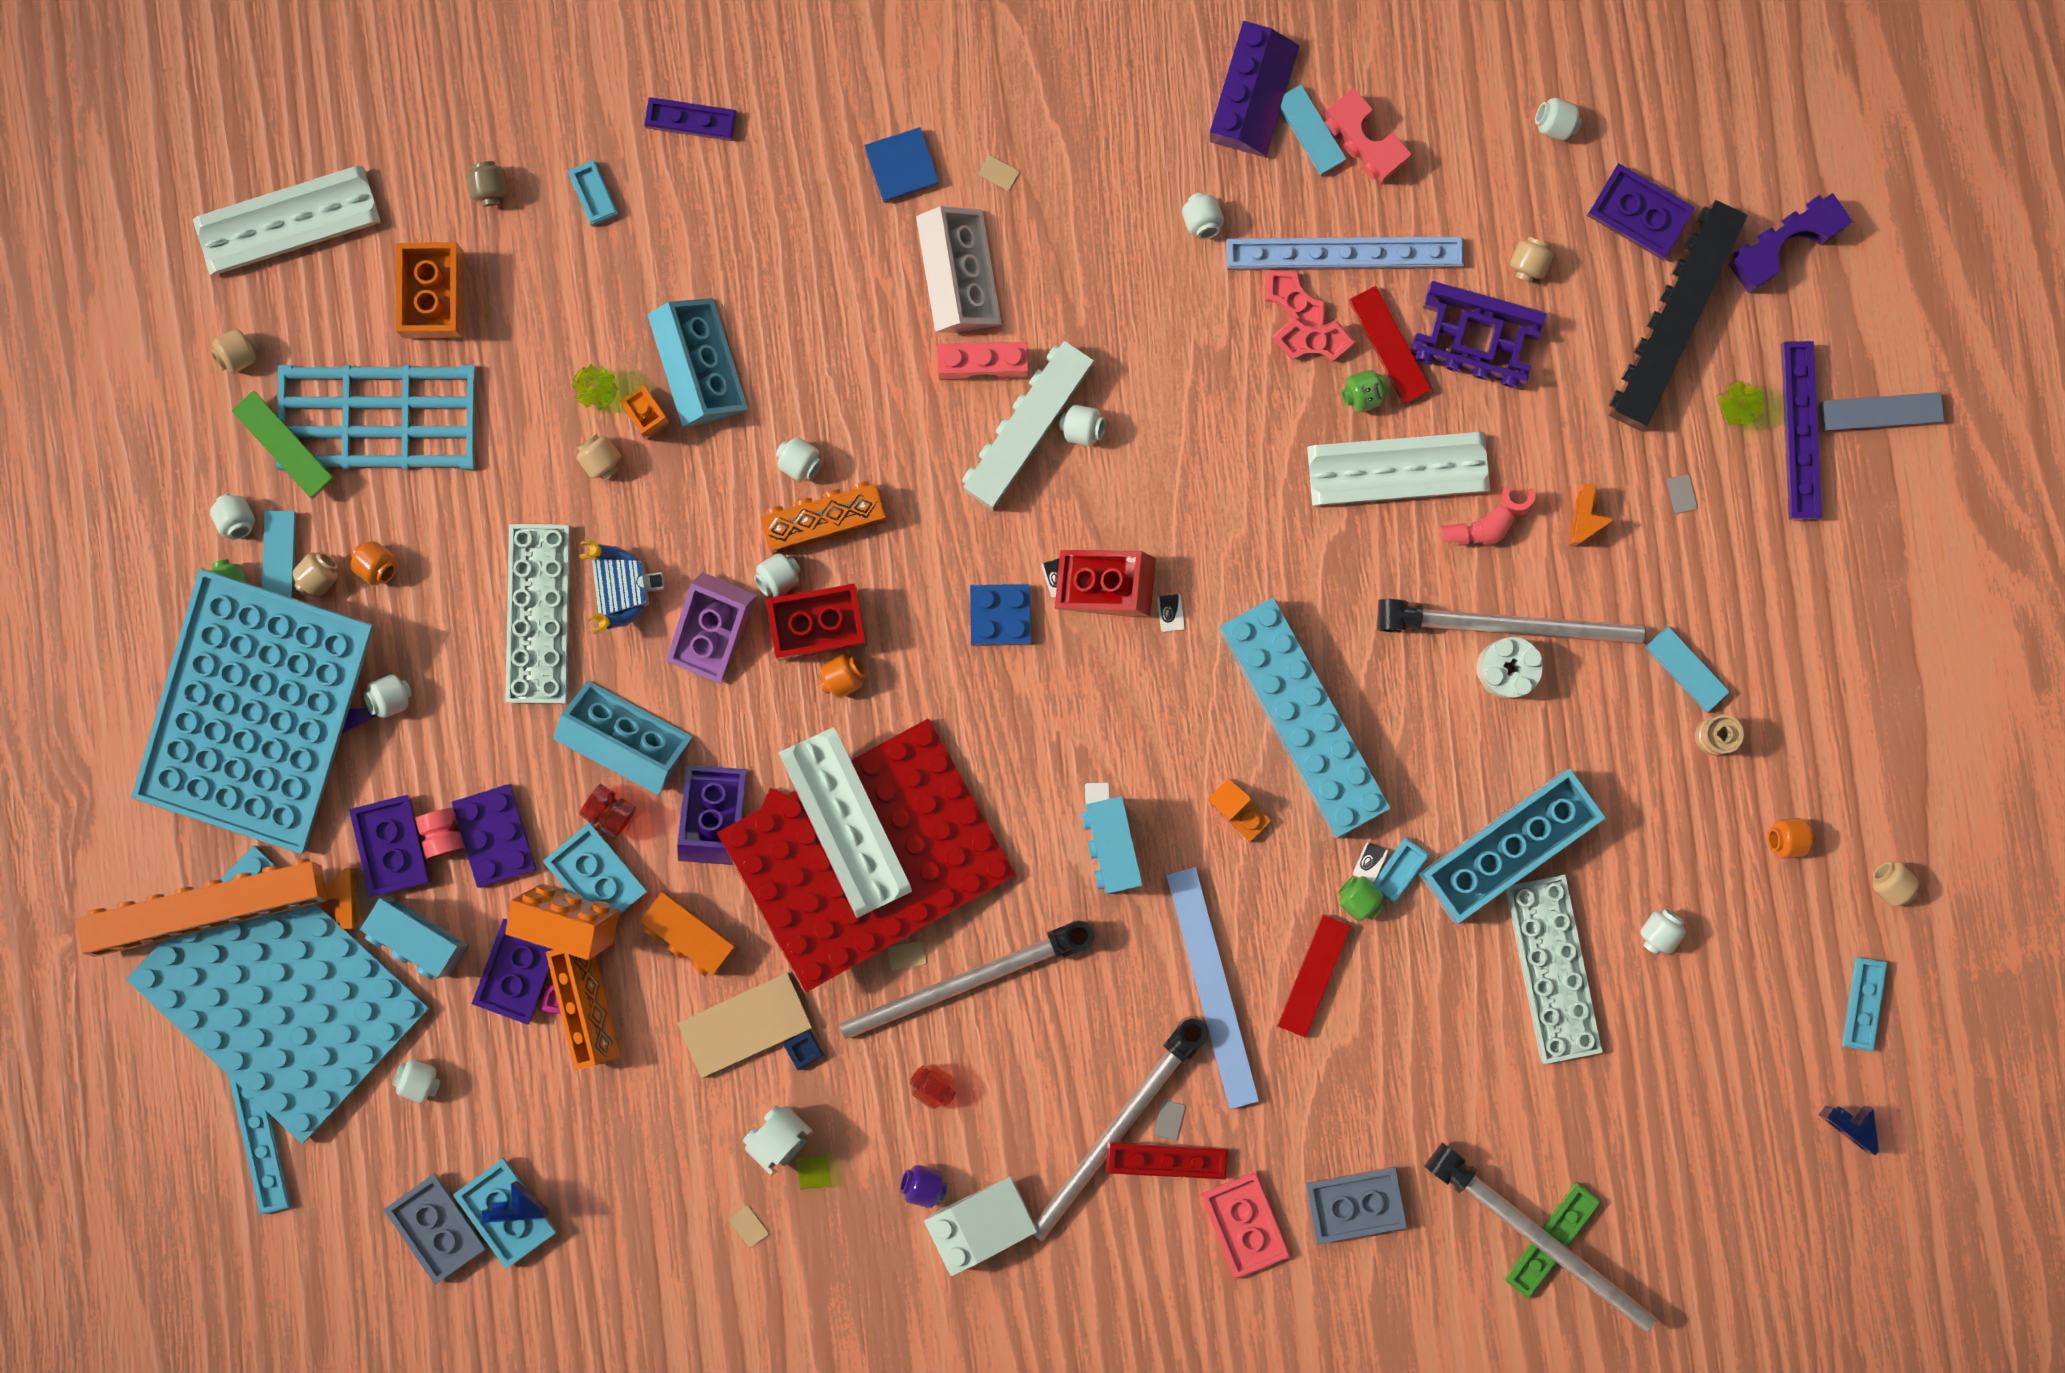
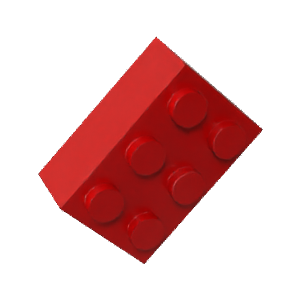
(816, 622)

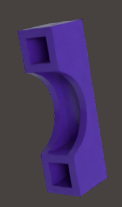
(1819, 223)

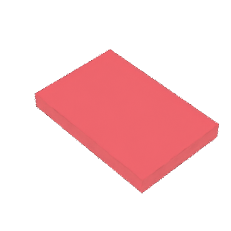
(1245, 1225)

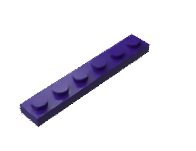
(1801, 430)

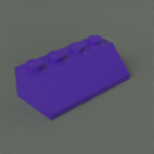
(1254, 90)

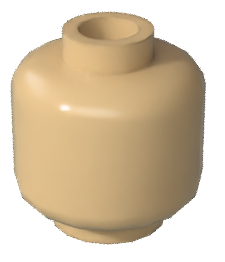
(1531, 259)
(234, 351)
(598, 457)
(315, 574)
(1895, 883)

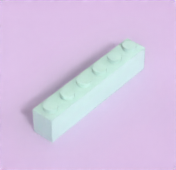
(1028, 424)

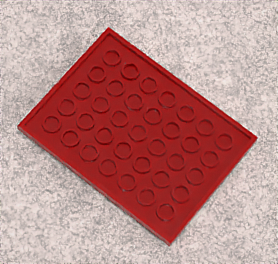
(934, 834)

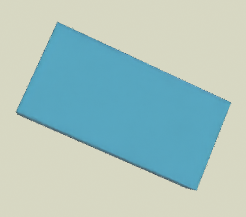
(592, 193)
(1400, 869)

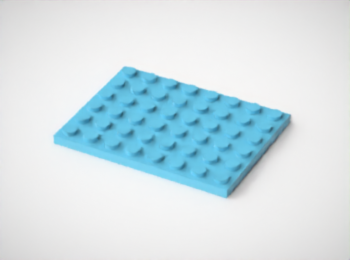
(252, 711)
(282, 1005)

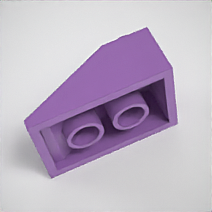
(710, 627)

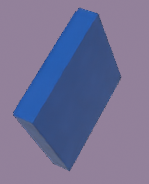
(901, 164)

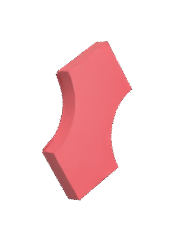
(1285, 290)
(1329, 340)

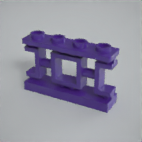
(1482, 311)

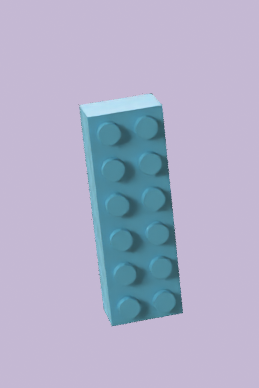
(1511, 846)

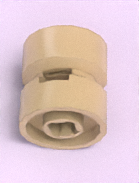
(1719, 735)

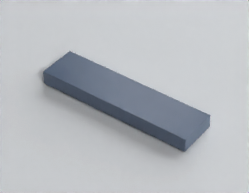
(1882, 412)

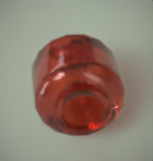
(932, 1086)

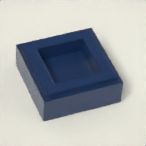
(803, 1049)

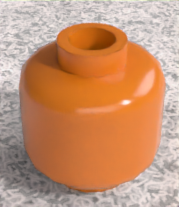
(373, 563)
(842, 676)
(1791, 838)

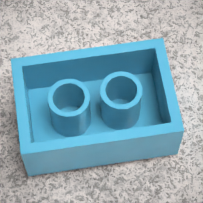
(1111, 845)
(413, 938)

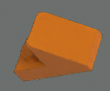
(644, 412)
(1583, 522)
(1239, 810)
(346, 890)

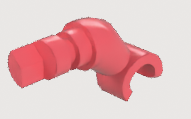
(1493, 526)

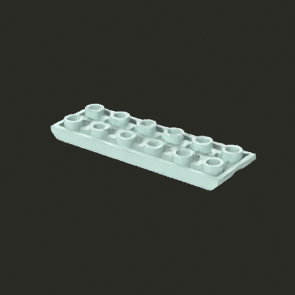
(286, 220)
(1398, 468)
(538, 613)
(845, 822)
(1553, 969)

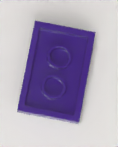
(1640, 211)
(494, 835)
(389, 845)
(513, 977)

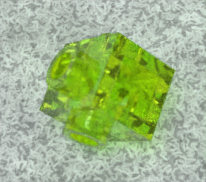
(600, 396)
(1729, 403)

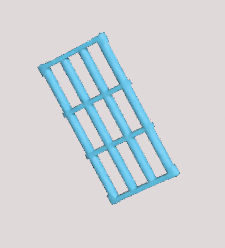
(406, 402)

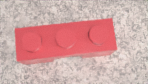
(1379, 157)
(990, 358)

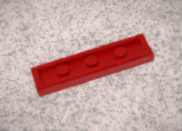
(1389, 345)
(1313, 976)
(1166, 1160)

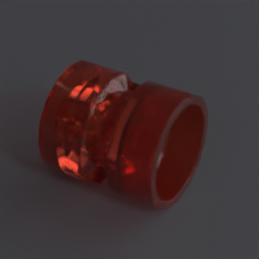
(607, 811)

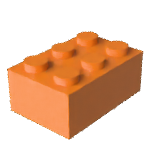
(429, 290)
(562, 921)

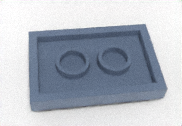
(1355, 1205)
(435, 1228)

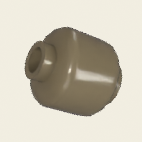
(486, 183)

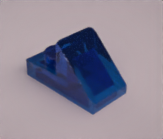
(1859, 1131)
(523, 1207)

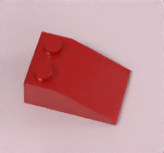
(1106, 582)

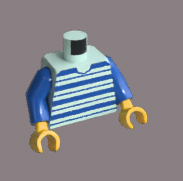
(619, 585)

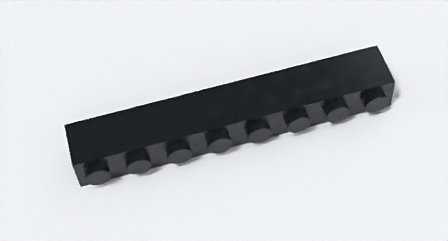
(1677, 315)

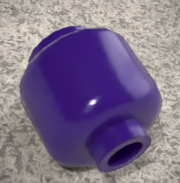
(923, 1186)

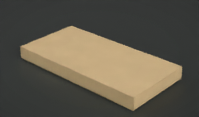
(744, 1025)

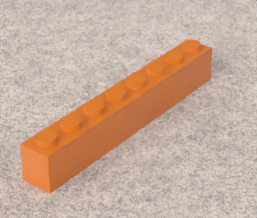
(201, 908)

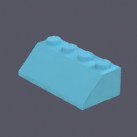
(697, 361)
(622, 737)

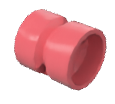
(439, 833)

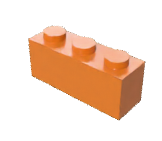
(687, 934)

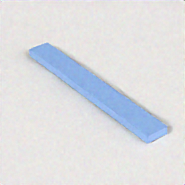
(1344, 253)
(1212, 988)

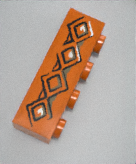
(822, 518)
(583, 1009)

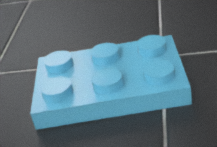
(595, 870)
(508, 1238)

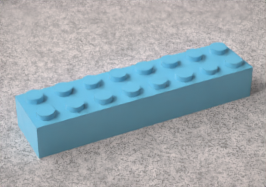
(1303, 718)

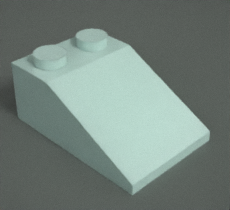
(980, 1225)

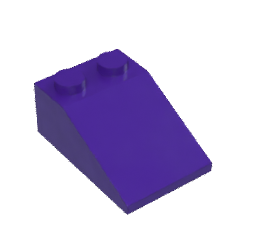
(709, 803)

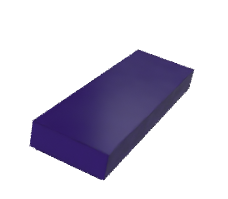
(690, 119)

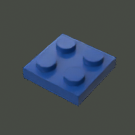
(1000, 614)

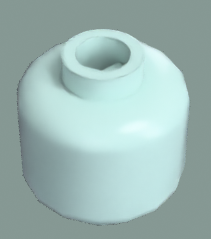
(1558, 119)
(1203, 216)
(1082, 425)
(798, 459)
(232, 516)
(777, 575)
(387, 696)
(1663, 932)
(416, 1081)

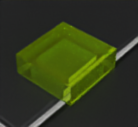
(813, 1172)

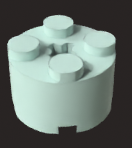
(1524, 659)
(777, 1139)

